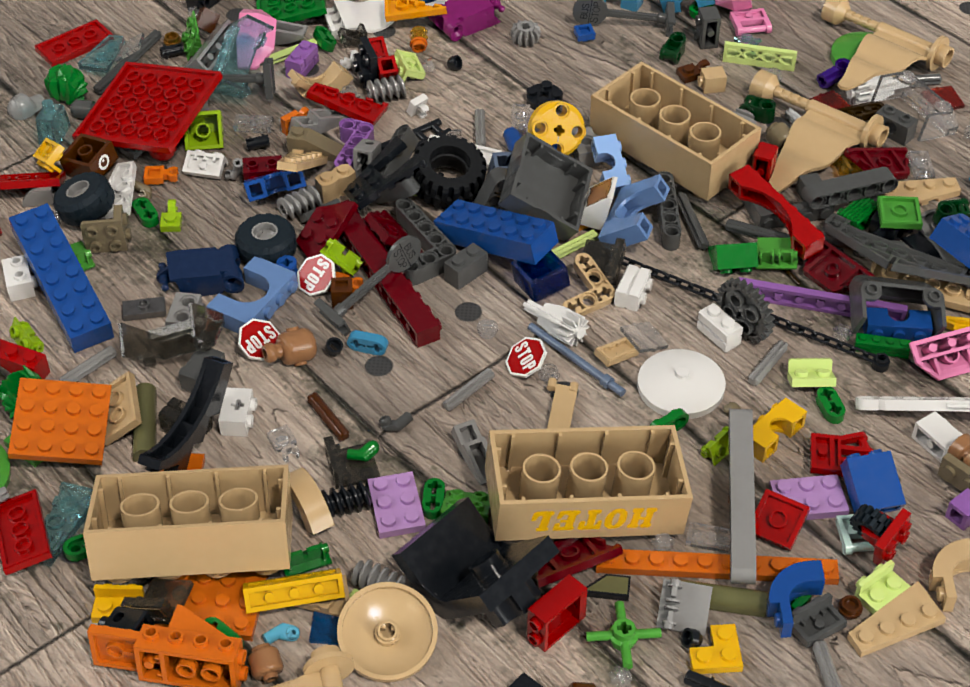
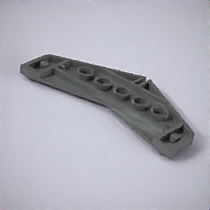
(887, 252)

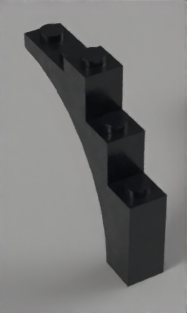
(206, 400)

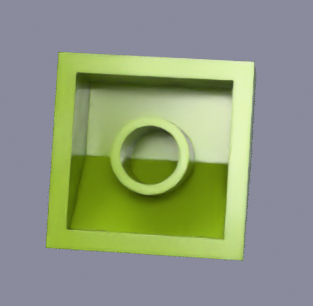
(205, 131)

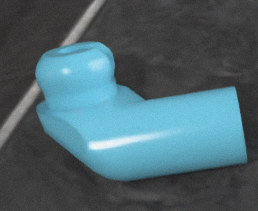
(283, 632)

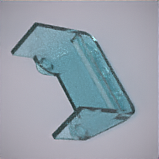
(238, 51)

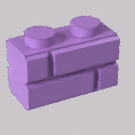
(302, 58)

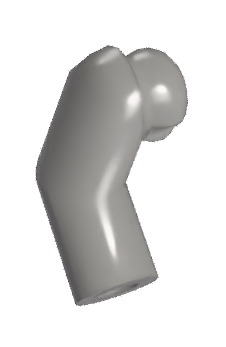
(236, 169)

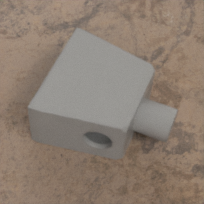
(364, 154)

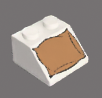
(598, 203)

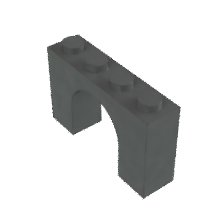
(765, 218)

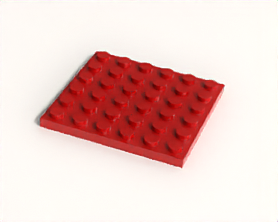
(149, 106)

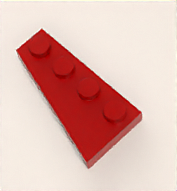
(347, 103)

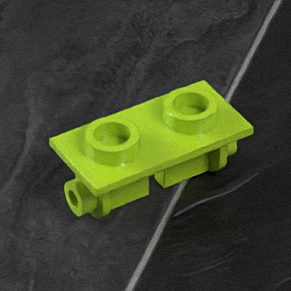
(348, 263)
(25, 335)
(717, 449)

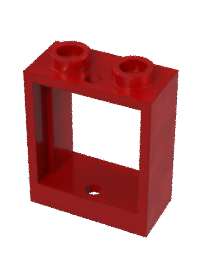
(556, 613)

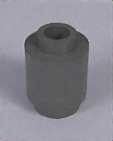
(81, 108)

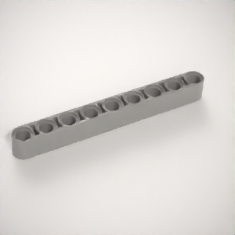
(742, 497)

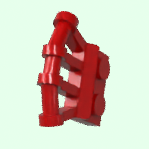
(827, 451)

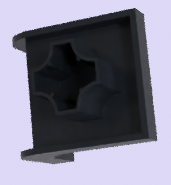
(469, 572)

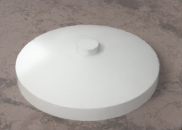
(681, 381)

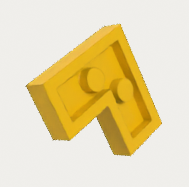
(722, 656)

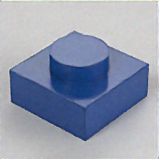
(584, 32)

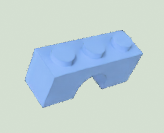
(608, 150)

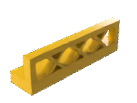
(293, 590)

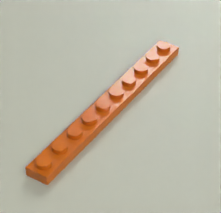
(702, 565)

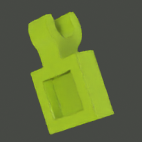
(171, 220)

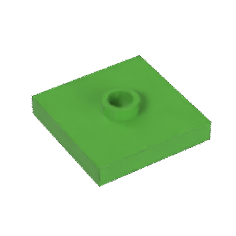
(899, 212)

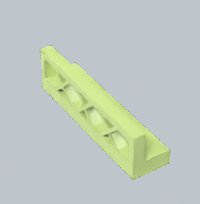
(761, 57)

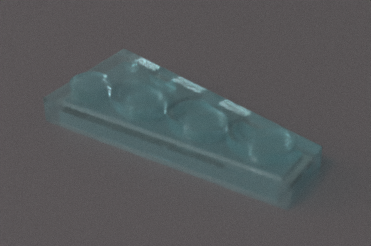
(66, 517)

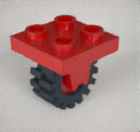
(881, 530)

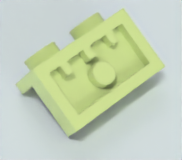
(408, 65)
(811, 372)
(880, 587)

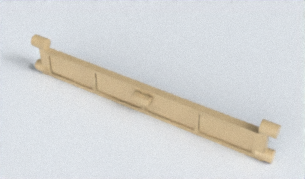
(562, 403)

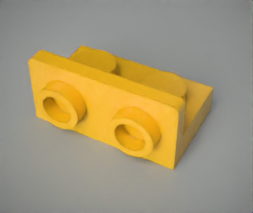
(48, 154)
(111, 596)

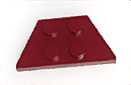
(891, 157)
(324, 224)
(385, 227)
(833, 269)
(575, 556)

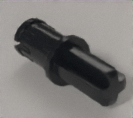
(697, 680)

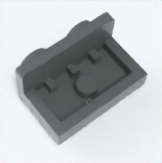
(817, 620)

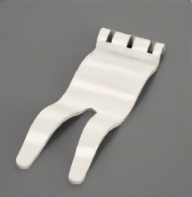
(350, 14)

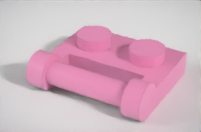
(749, 18)

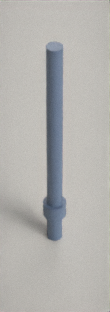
(605, 379)

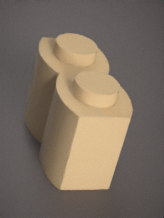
(334, 182)

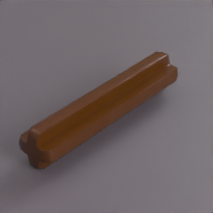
(328, 416)

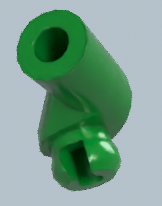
(365, 453)

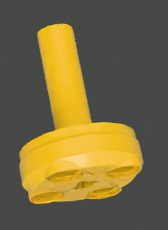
(558, 127)

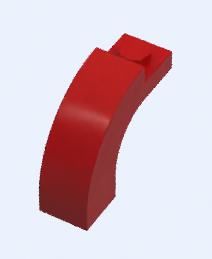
(386, 64)

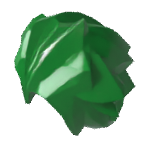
(65, 83)
(10, 386)

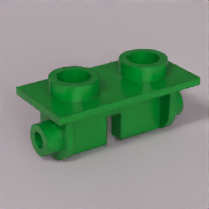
(308, 560)

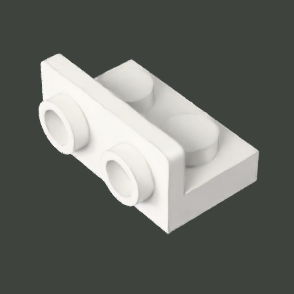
(204, 164)

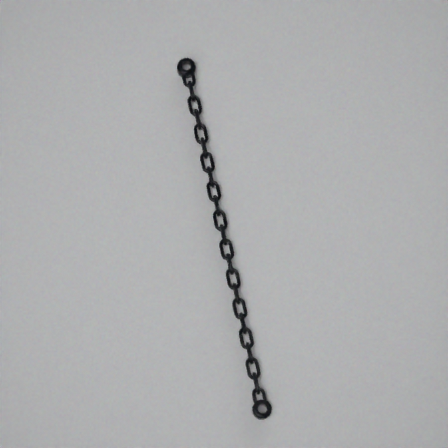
(879, 363)

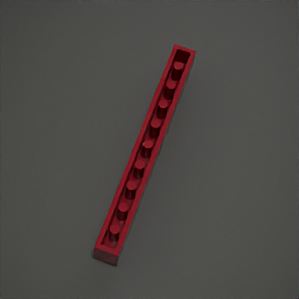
(394, 287)

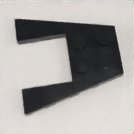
(370, 182)

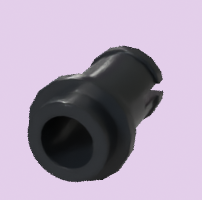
(171, 50)
(258, 142)

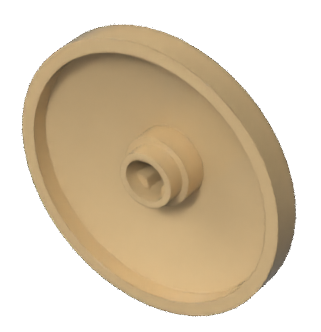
(387, 631)

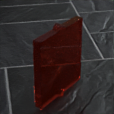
(949, 95)
(831, 99)

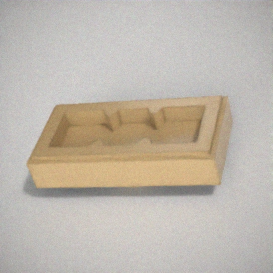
(615, 352)

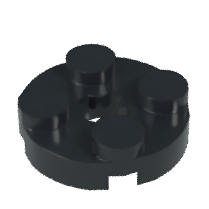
(543, 93)

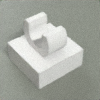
(418, 106)

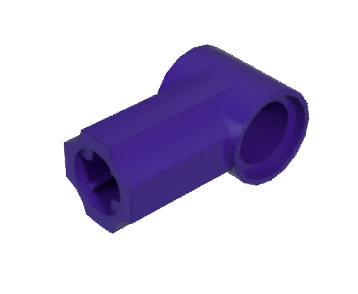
(833, 74)

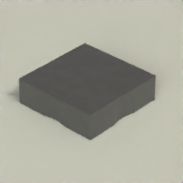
(546, 185)

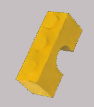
(783, 418)

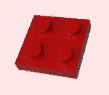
(779, 519)

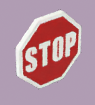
(316, 275)
(254, 335)
(526, 357)

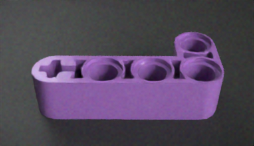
(351, 133)

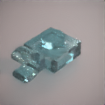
(747, 39)

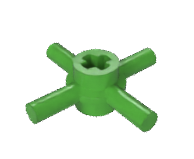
(623, 634)

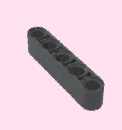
(849, 188)
(669, 216)

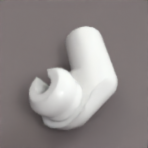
(347, 63)

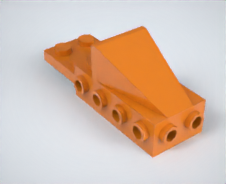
(186, 651)

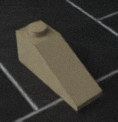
(312, 141)

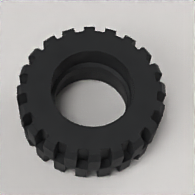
(452, 153)

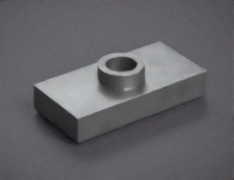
(144, 308)

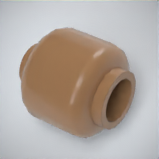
(265, 663)

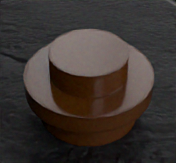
(850, 607)

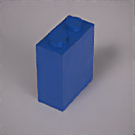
(873, 481)

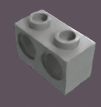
(180, 309)

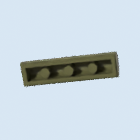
(146, 433)
(736, 599)

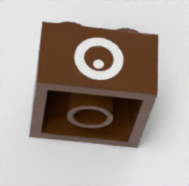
(88, 155)

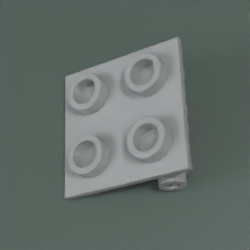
(684, 606)

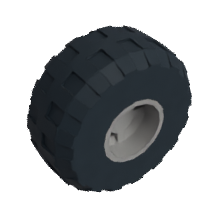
(84, 198)
(265, 237)

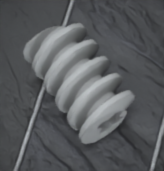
(389, 87)
(299, 200)
(366, 575)

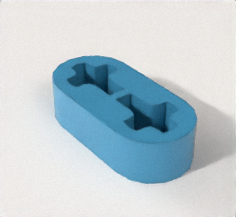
(367, 342)

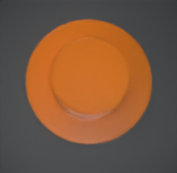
(418, 44)

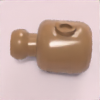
(292, 347)

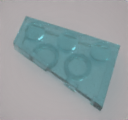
(103, 55)

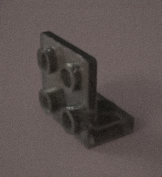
(607, 257)
(344, 470)
(161, 599)

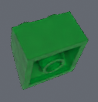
(734, 256)

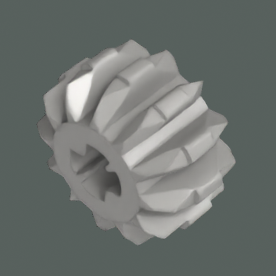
(525, 33)

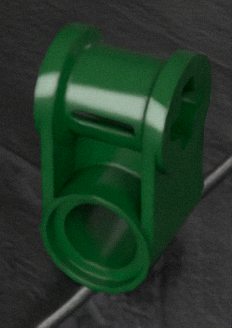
(673, 48)
(761, 108)
(951, 207)

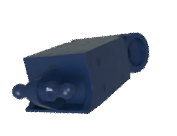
(203, 270)

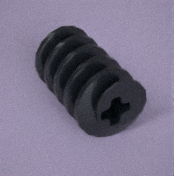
(348, 498)

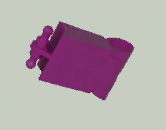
(467, 17)

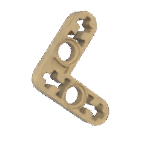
(595, 288)

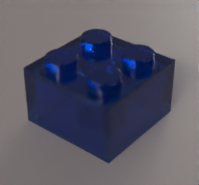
(543, 278)

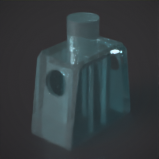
(52, 122)

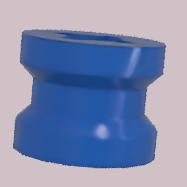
(288, 262)

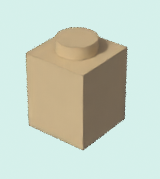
(712, 79)

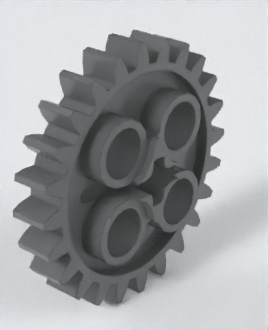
(746, 308)

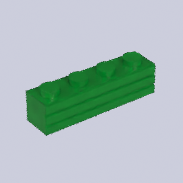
(880, 344)

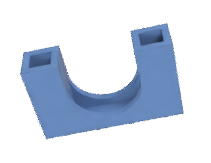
(624, 221)
(265, 275)

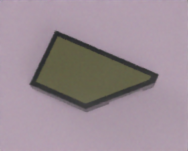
(610, 587)

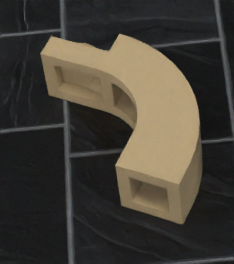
(335, 76)
(310, 502)
(949, 562)

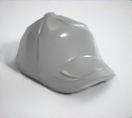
(22, 107)

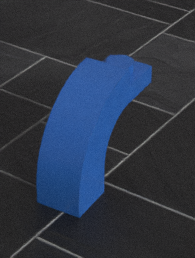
(792, 582)

